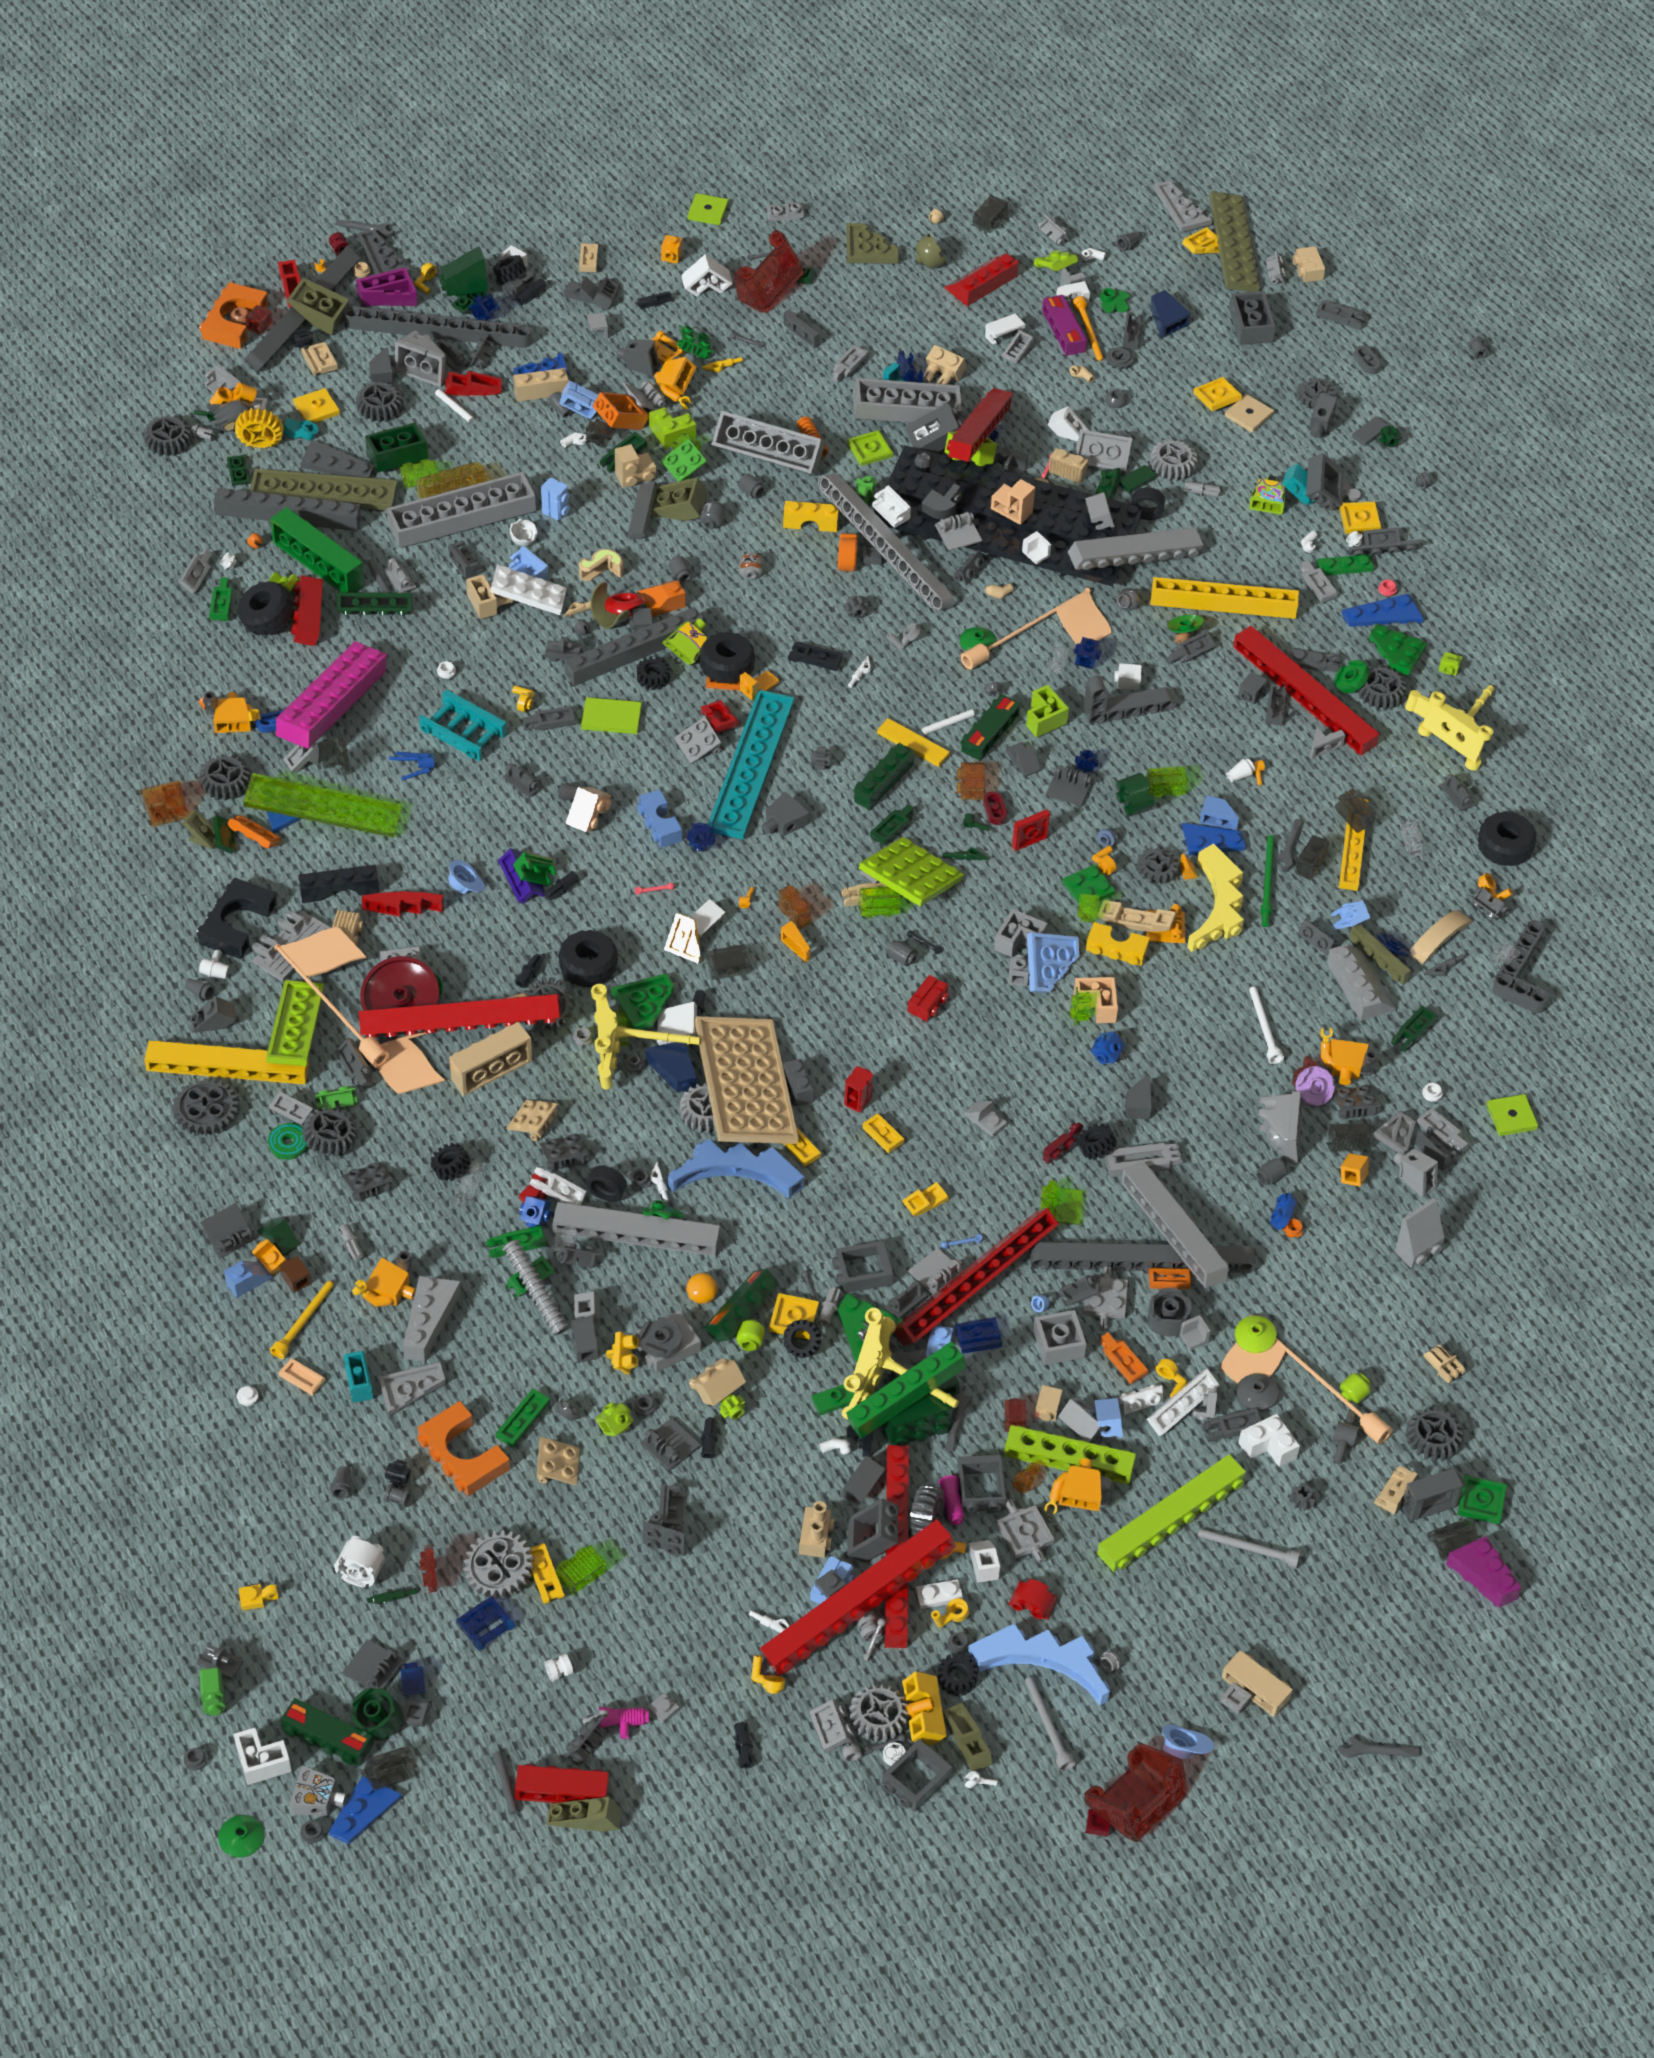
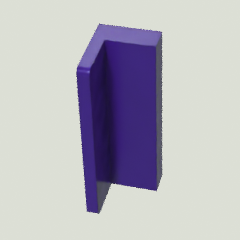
(522, 889)

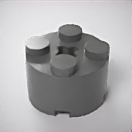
(1168, 1311)

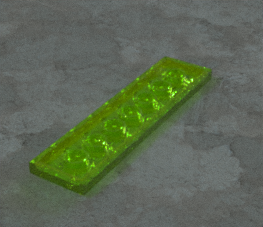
(322, 805)

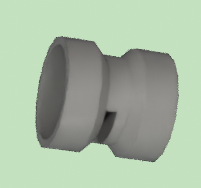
(868, 1626)

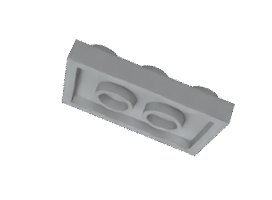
(1104, 450)

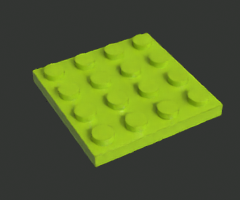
(911, 871)

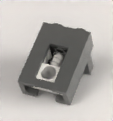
(931, 430)

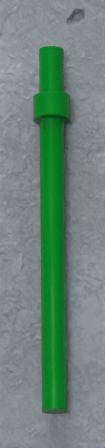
(1266, 907)

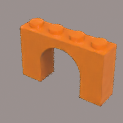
(233, 296)
(468, 1474)

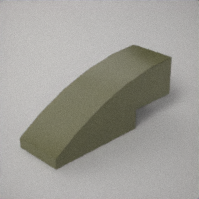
(967, 1737)

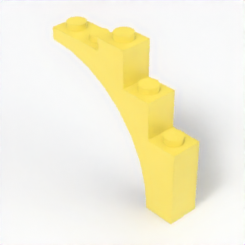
(1225, 880)

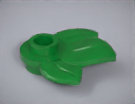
(1114, 300)
(660, 1209)

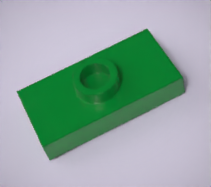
(832, 1399)

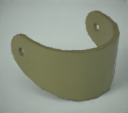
(601, 616)

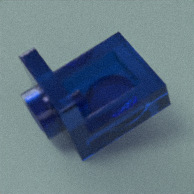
(412, 1679)

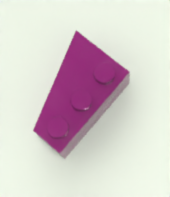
(387, 289)
(1485, 1570)

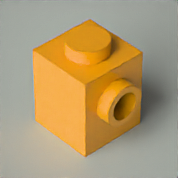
(671, 249)
(1354, 1169)

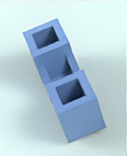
(664, 830)

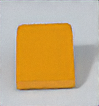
(1187, 868)

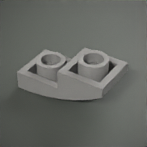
(790, 211)

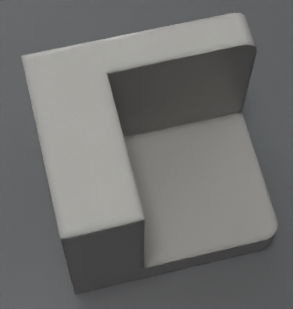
(1067, 279)
(597, 322)
(1195, 1333)

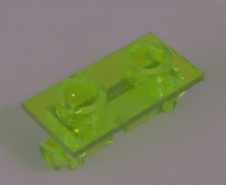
(1080, 1006)

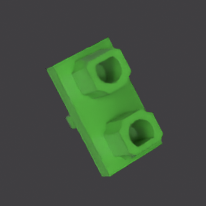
(866, 489)

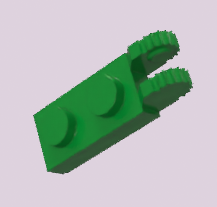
(529, 1238)

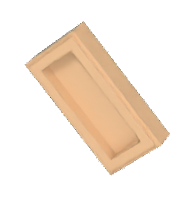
(302, 1376)

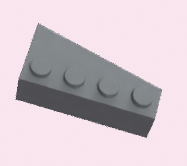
(430, 1309)

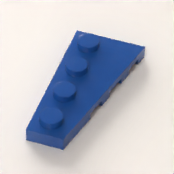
(1385, 611)

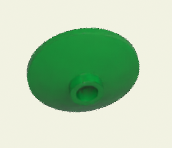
(1185, 623)
(975, 636)
(244, 1844)

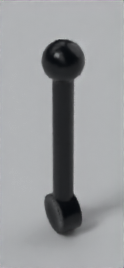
(937, 950)

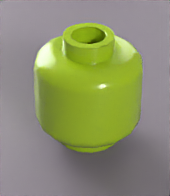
(750, 1335)
(1355, 1388)

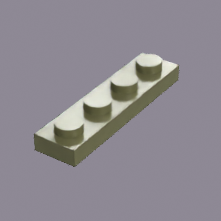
(1380, 954)

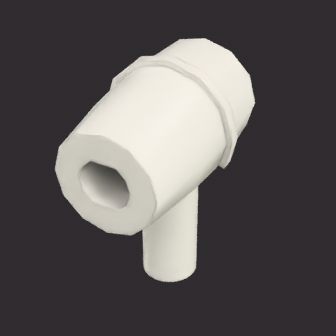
(213, 967)

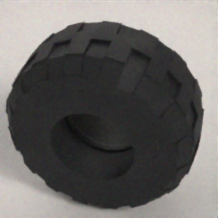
(265, 608)
(726, 657)
(1502, 850)
(588, 971)

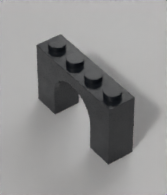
(236, 896)

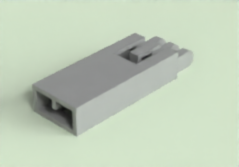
(1129, 1156)

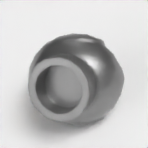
(1128, 599)

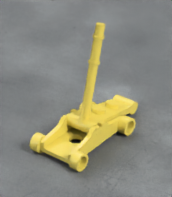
(1452, 723)
(609, 1033)
(876, 1359)

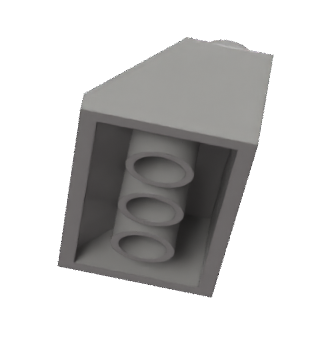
(1359, 982)

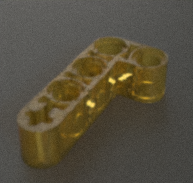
(451, 480)

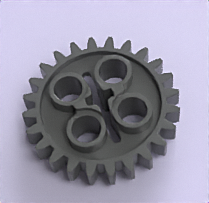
(205, 1101)

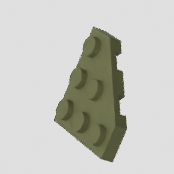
(867, 246)

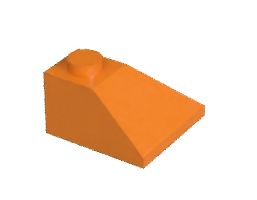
(663, 597)

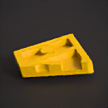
(1202, 242)

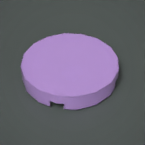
(1315, 1086)

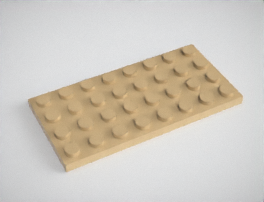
(746, 1080)

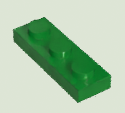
(1345, 564)
(522, 1418)

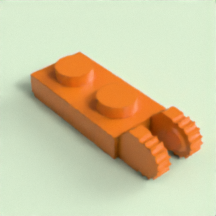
(254, 831)

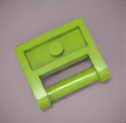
(1056, 260)

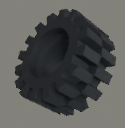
(509, 268)
(653, 665)
(1097, 1141)
(455, 1168)
(815, 1338)
(957, 1663)

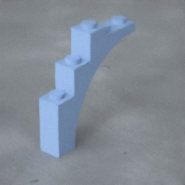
(1071, 1659)

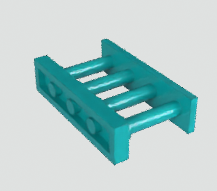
(468, 711)

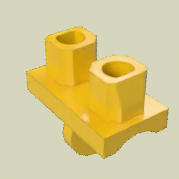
(622, 1352)

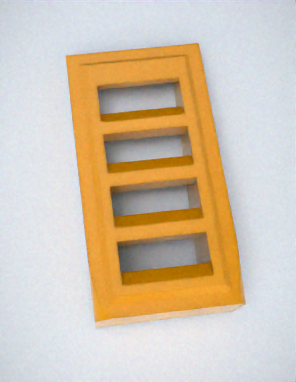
(794, 940)

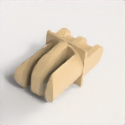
(1443, 1362)

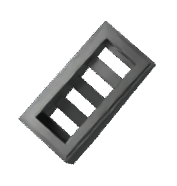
(606, 294)

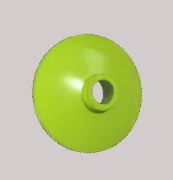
(1253, 1341)

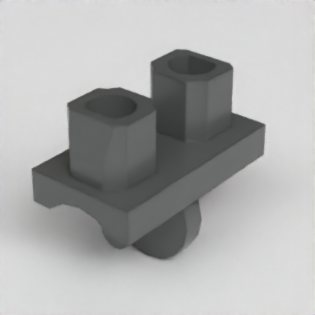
(561, 649)
(219, 1658)

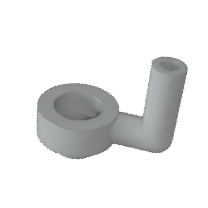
(910, 633)

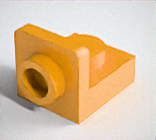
(269, 1256)

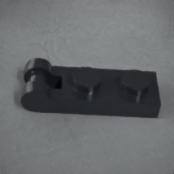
(815, 656)

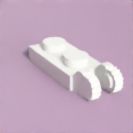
(558, 1187)

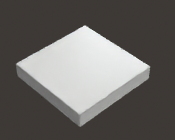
(678, 1020)

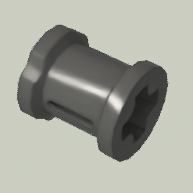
(1478, 347)
(397, 1495)

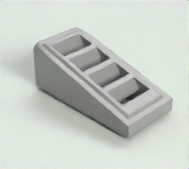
(1020, 336)

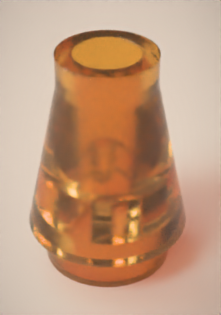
(1026, 1478)

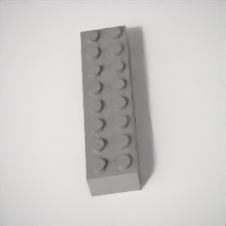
(461, 509)

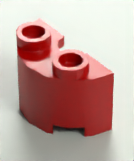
(719, 716)
(1033, 1597)

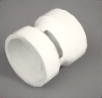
(556, 1668)

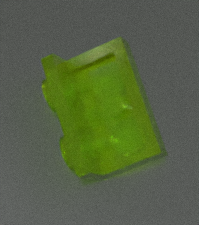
(412, 472)

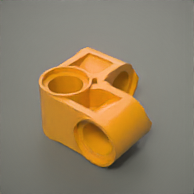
(241, 392)

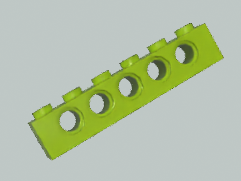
(1061, 1445)

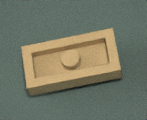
(588, 257)

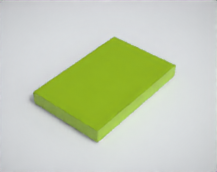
(611, 715)

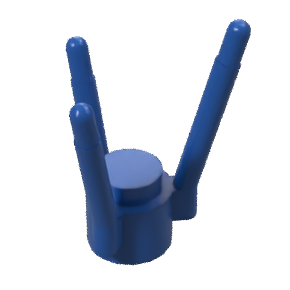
(423, 760)

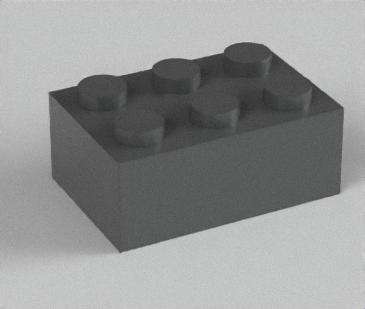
(1252, 317)

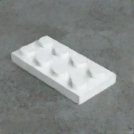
(528, 589)

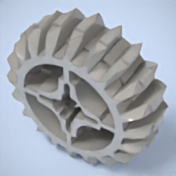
(1173, 459)
(695, 1109)
(881, 1701)

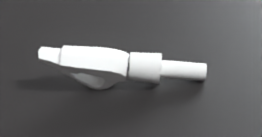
(861, 670)
(659, 1181)
(767, 1621)

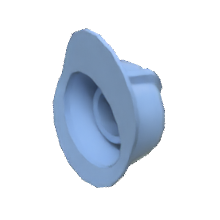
(464, 877)
(1185, 1742)

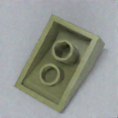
(319, 305)
(680, 500)

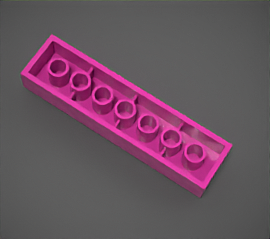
(331, 695)

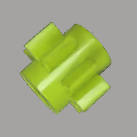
(732, 1407)

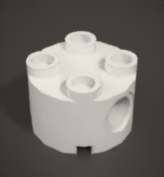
(360, 1562)

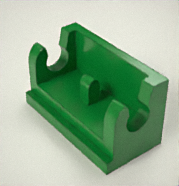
(535, 868)
(542, 1268)

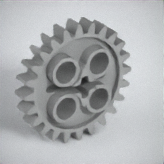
(515, 1552)

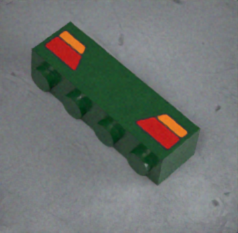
(990, 727)
(741, 1305)
(326, 1732)

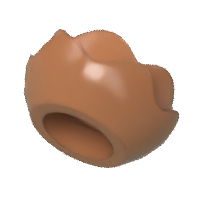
(238, 315)

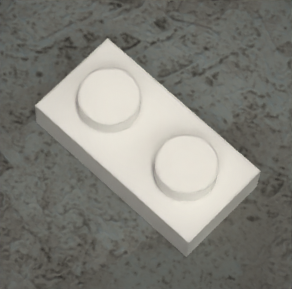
(938, 1593)

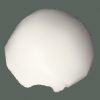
(523, 532)

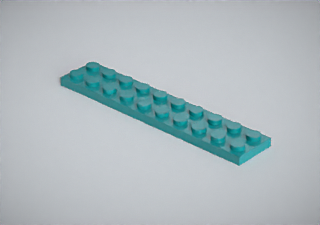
(750, 764)

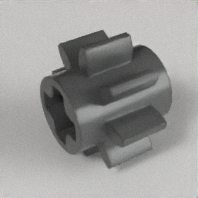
(856, 606)
(820, 758)
(1302, 1496)

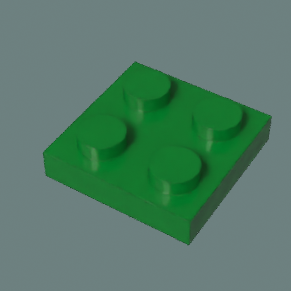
(1090, 882)
(1482, 1499)

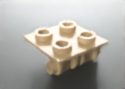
(534, 1118)
(557, 1461)

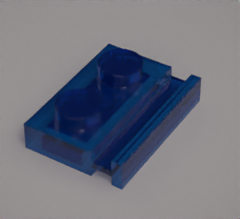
(978, 1335)

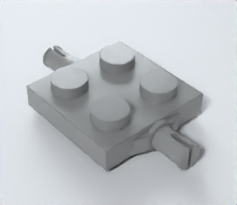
(1110, 1301)
(1025, 1531)

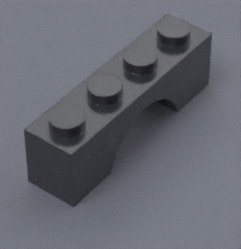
(318, 884)

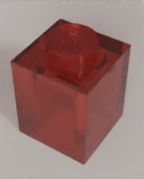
(259, 320)
(1014, 1413)

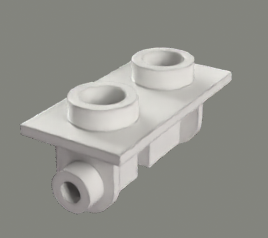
(1143, 1399)

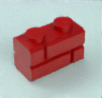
(928, 998)
(858, 1089)

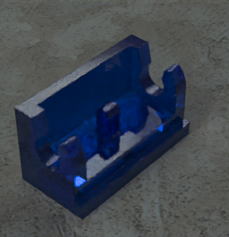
(907, 370)

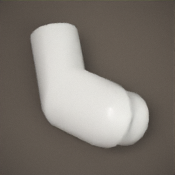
(574, 438)

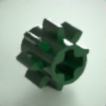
(1389, 436)

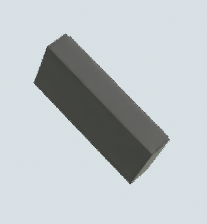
(1369, 431)

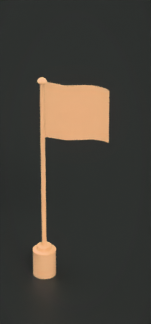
(1077, 615)
(320, 955)
(407, 1065)
(1241, 1363)

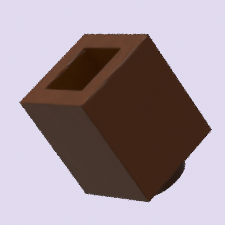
(295, 1274)

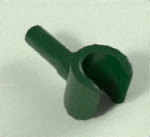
(209, 414)
(969, 822)

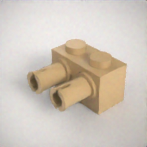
(946, 363)
(482, 599)
(717, 1381)
(815, 1530)

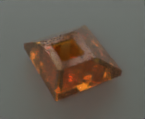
(164, 803)

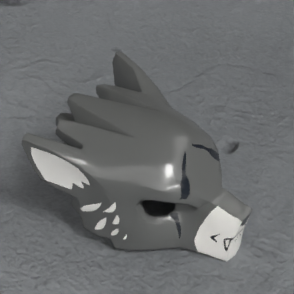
(227, 413)

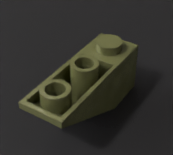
(587, 1814)

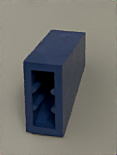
(1168, 314)
(673, 1065)

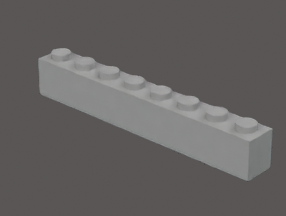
(1135, 548)
(1175, 1225)
(637, 1228)

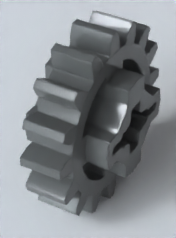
(1309, 391)
(1157, 865)

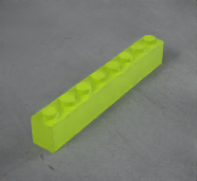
(1171, 1513)

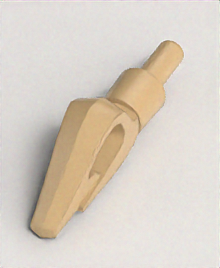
(579, 608)

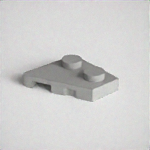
(1396, 1132)

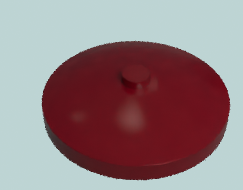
(399, 983)

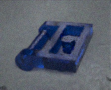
(480, 1618)

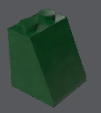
(465, 274)

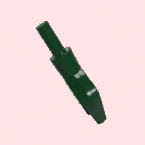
(968, 855)
(390, 1596)

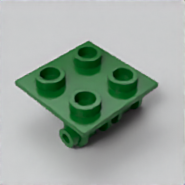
(694, 339)

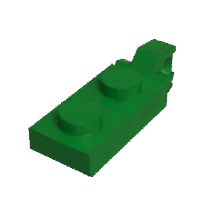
(221, 601)

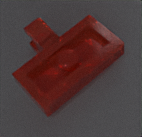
(428, 1564)

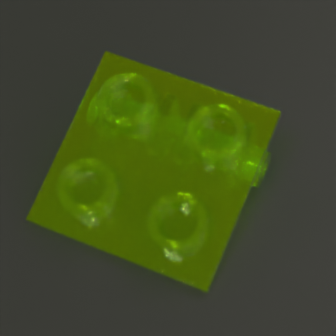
(1062, 1203)

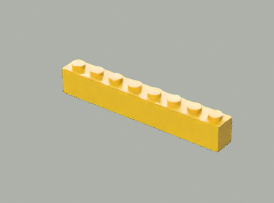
(1224, 597)
(220, 1062)

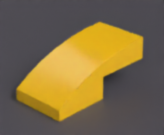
(923, 1201)

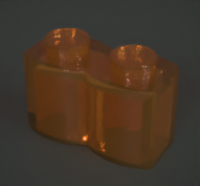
(972, 781)
(794, 906)

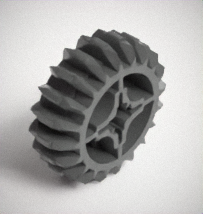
(379, 401)
(167, 435)
(1379, 692)
(225, 777)
(563, 996)
(330, 1125)
(1436, 1440)
(926, 1508)

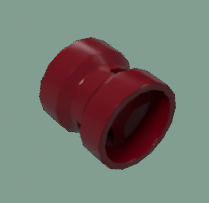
(338, 242)

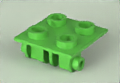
(683, 461)

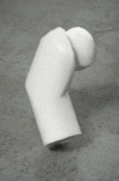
(1091, 253)
(1307, 542)
(836, 1443)

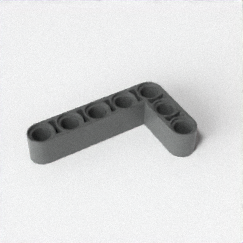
(1103, 709)
(1507, 981)

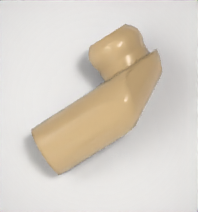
(1082, 372)
(998, 592)

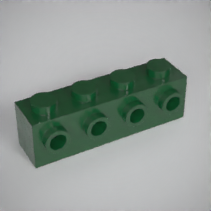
(375, 601)
(883, 776)

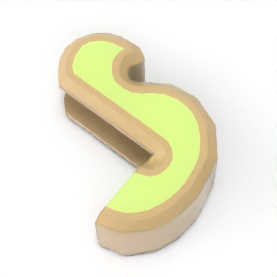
(600, 562)

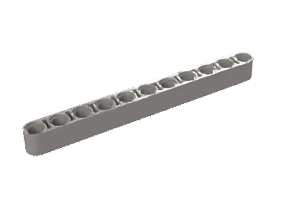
(885, 542)

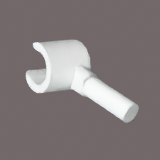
(976, 1779)

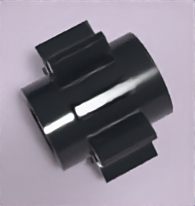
(302, 338)
(397, 1472)

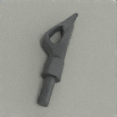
(1443, 966)

